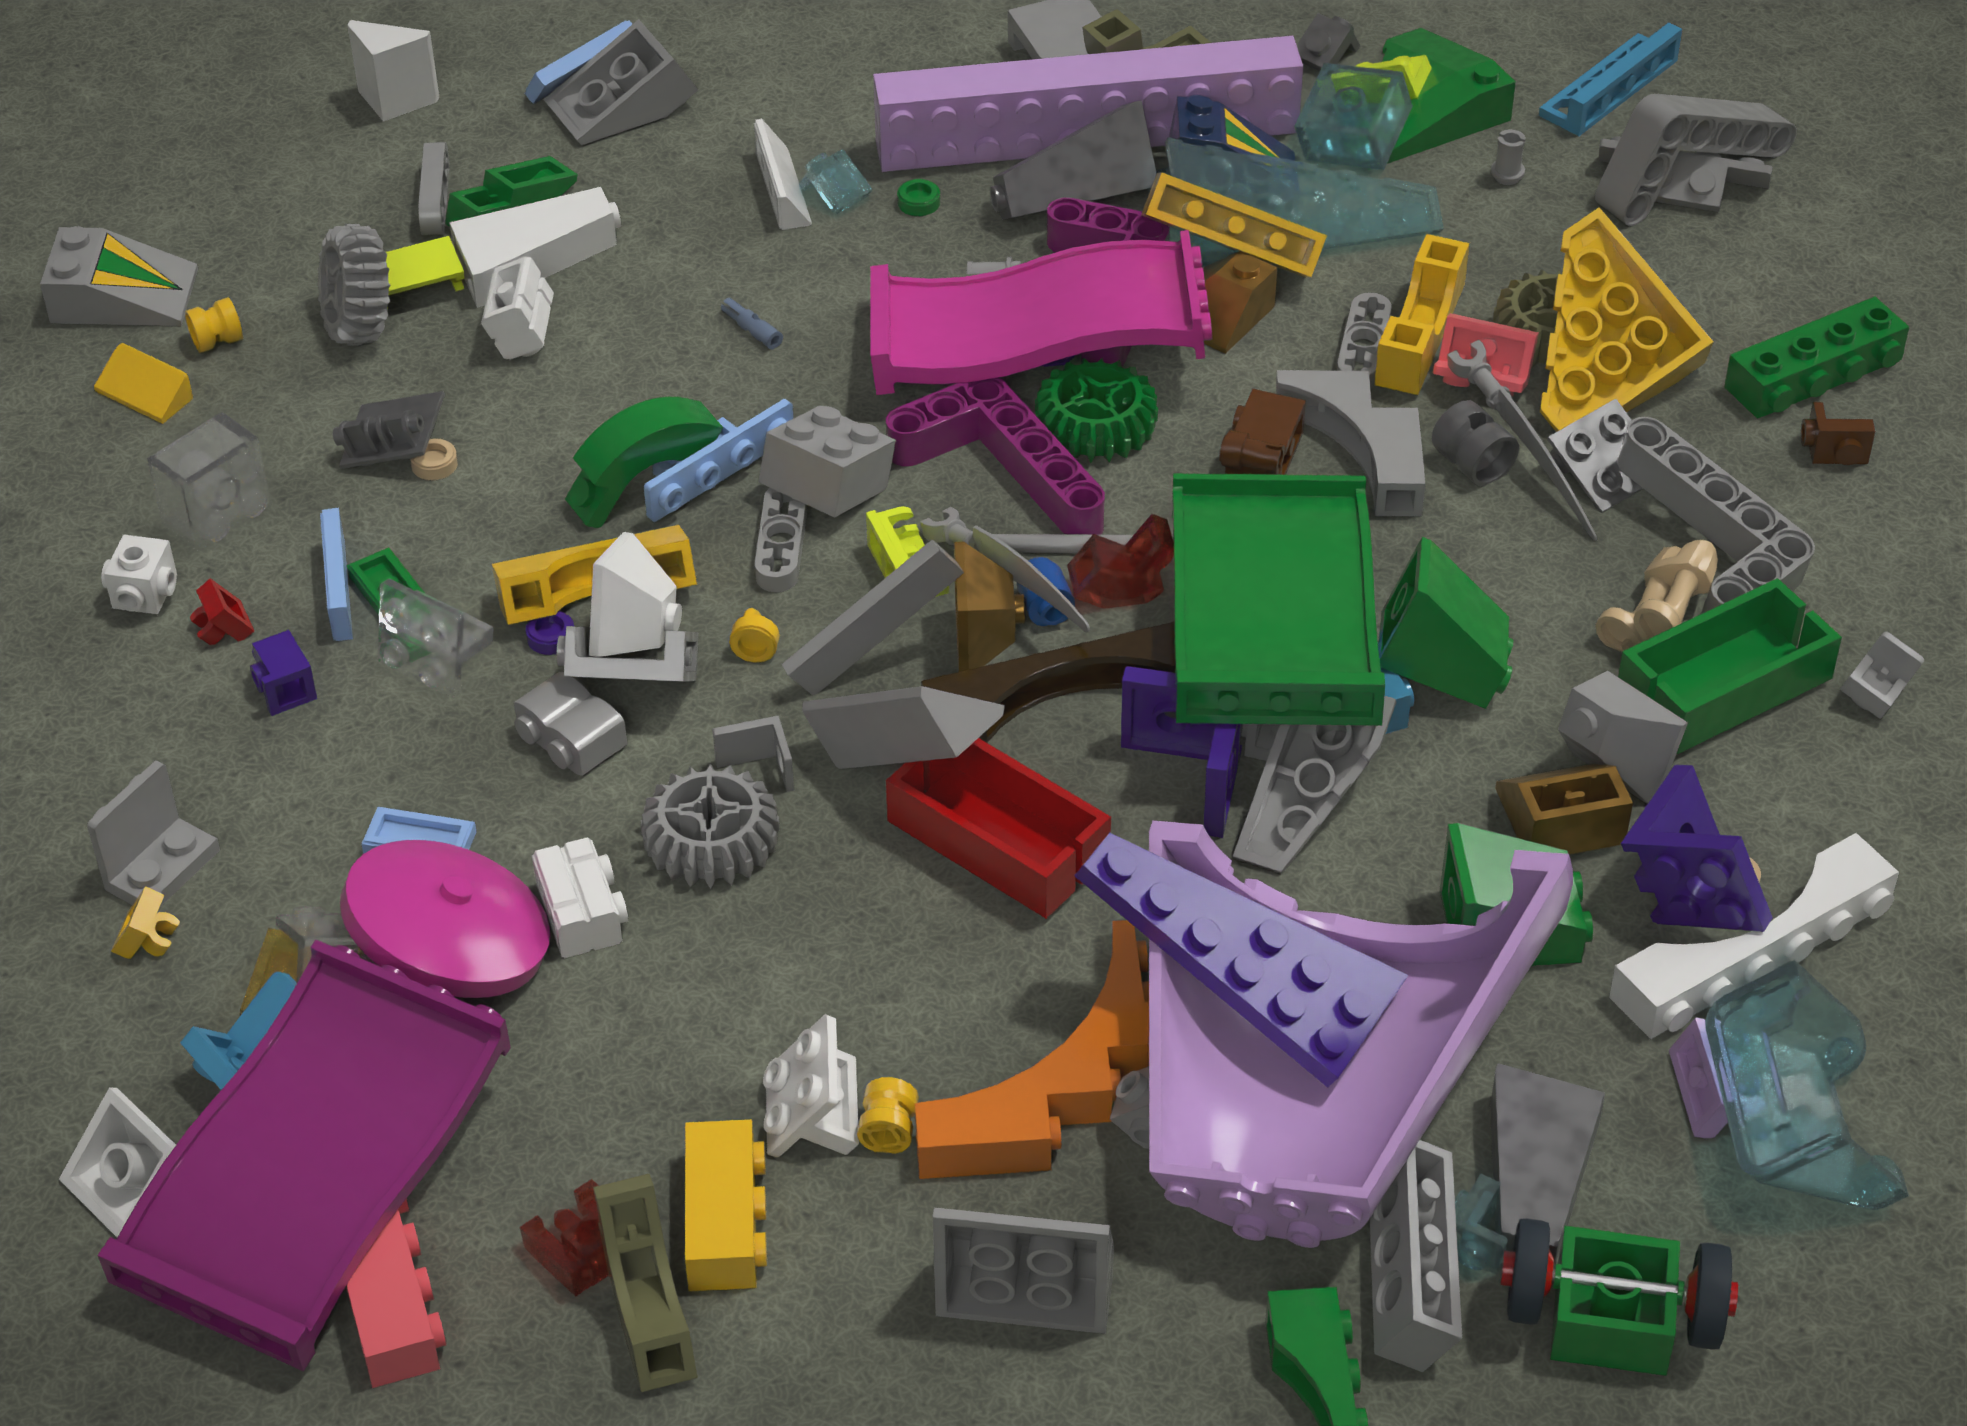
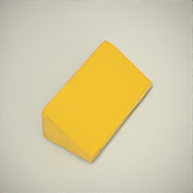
(144, 384)

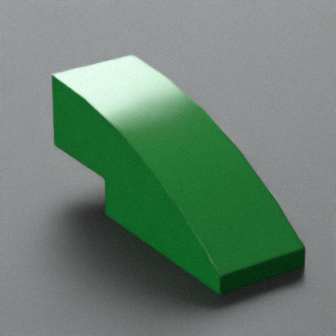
(511, 187)

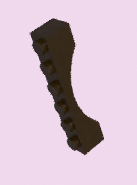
(1057, 672)

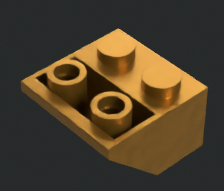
(1569, 807)

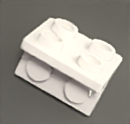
(812, 1093)

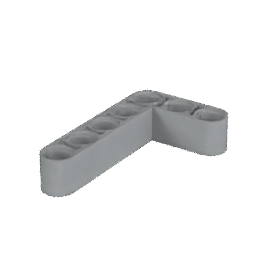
(1673, 123)
(1718, 508)

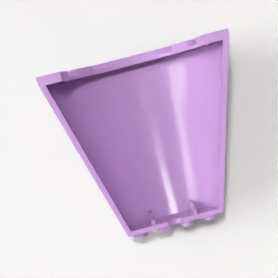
(1261, 1137)

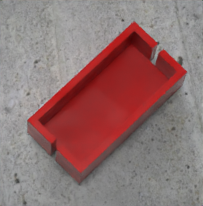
(998, 822)

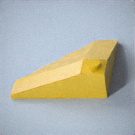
(1614, 327)

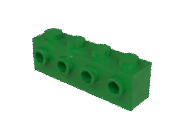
(1816, 357)

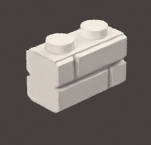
(517, 308)
(578, 897)

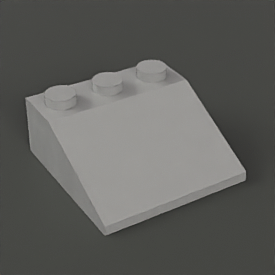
(1022, 1270)

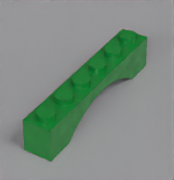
(1310, 1353)

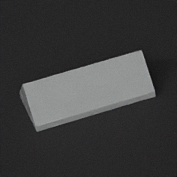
(898, 725)

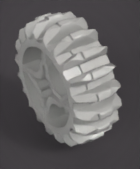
(353, 284)
(679, 822)

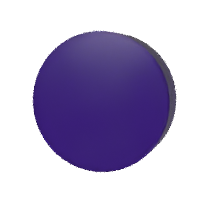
(544, 632)

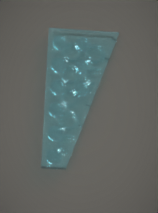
(1332, 202)

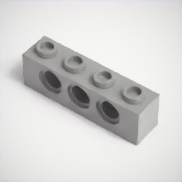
(1416, 1262)

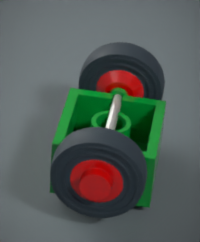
(1618, 1295)

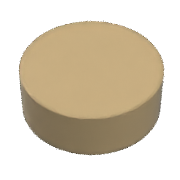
(437, 462)

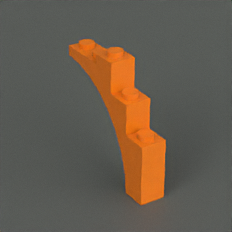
(1020, 1119)

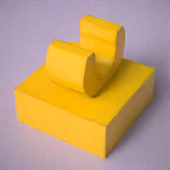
(141, 926)

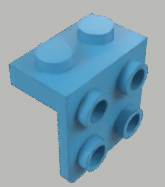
(221, 1054)

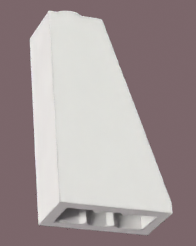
(549, 231)

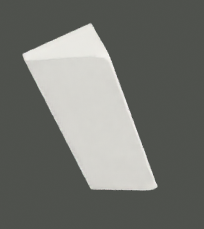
(780, 178)

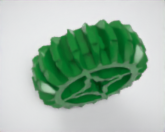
(1098, 408)

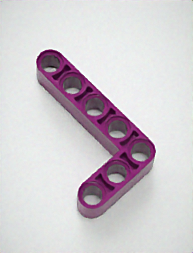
(1083, 223)
(1013, 435)

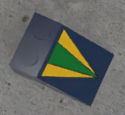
(1209, 122)

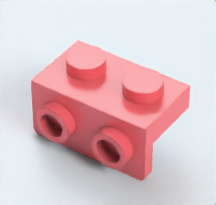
(1507, 350)

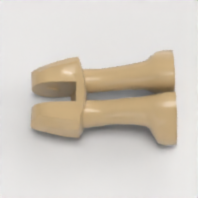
(1669, 583)

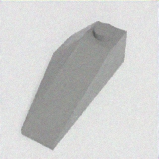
(1302, 784)

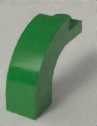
(632, 442)

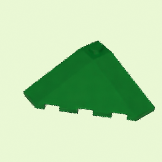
(1459, 95)

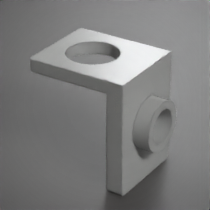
(753, 742)

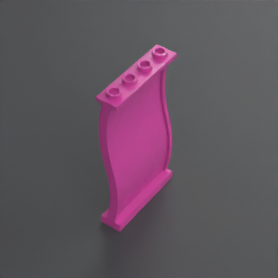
(1036, 312)

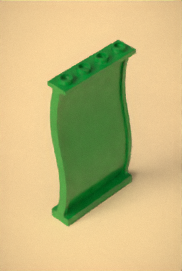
(1274, 601)

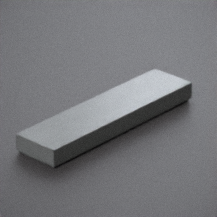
(872, 618)

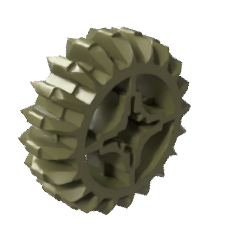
(1529, 306)

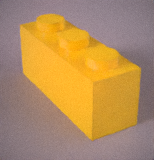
(723, 1205)

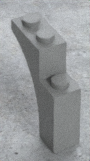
(1379, 439)

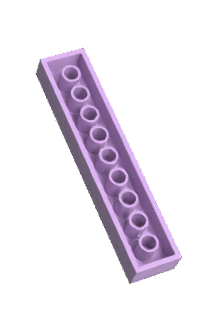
(1030, 104)

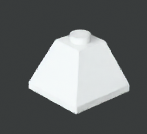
(630, 600)

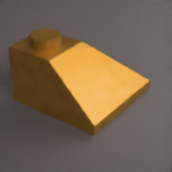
(1238, 296)
(983, 608)

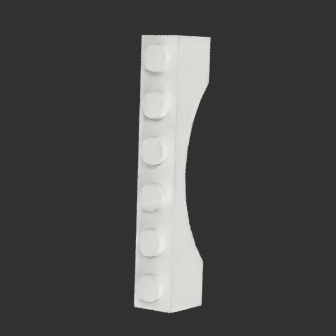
(1675, 981)

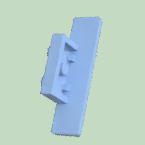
(733, 449)

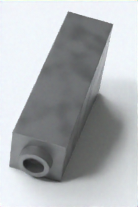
(1088, 165)
(1540, 1148)

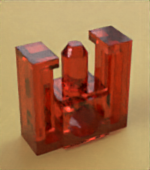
(580, 1257)

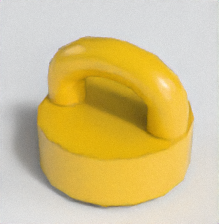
(754, 637)

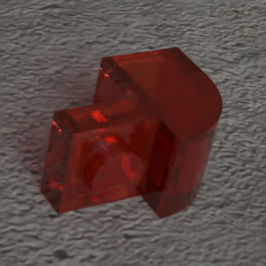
(1121, 574)

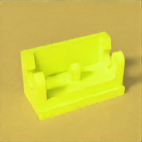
(424, 265)
(893, 545)

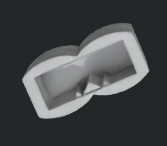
(570, 724)

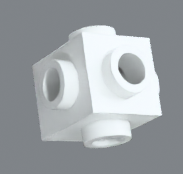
(140, 574)

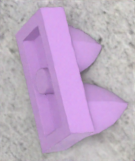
(1698, 1080)

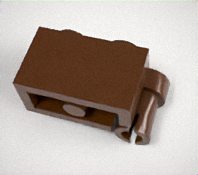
(1263, 434)

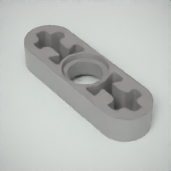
(433, 188)
(1358, 328)
(790, 551)

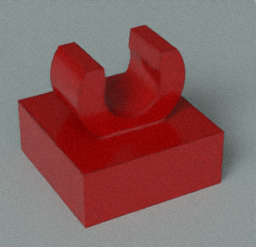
(220, 614)

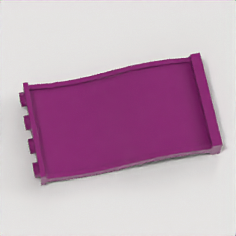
(306, 1154)

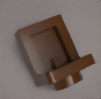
(1837, 439)

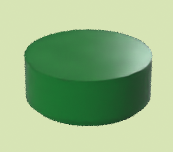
(918, 197)

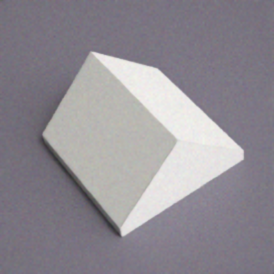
(393, 67)
(115, 1160)

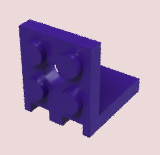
(1147, 728)
(1681, 848)

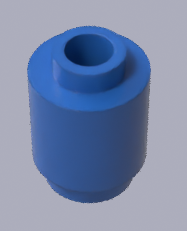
(1038, 609)

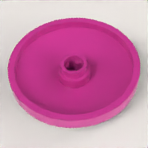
(445, 917)

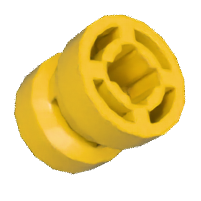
(214, 325)
(887, 1115)

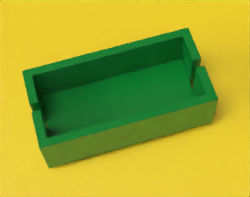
(1734, 661)

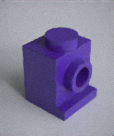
(282, 673)

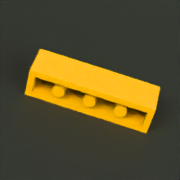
(1234, 225)

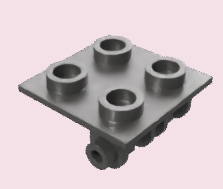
(389, 430)
(1591, 453)

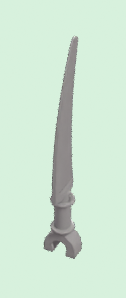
(1499, 398)
(1023, 572)

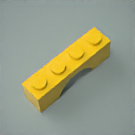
(1414, 337)
(548, 581)

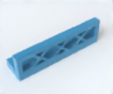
(1613, 80)

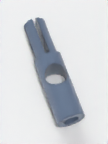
(750, 321)

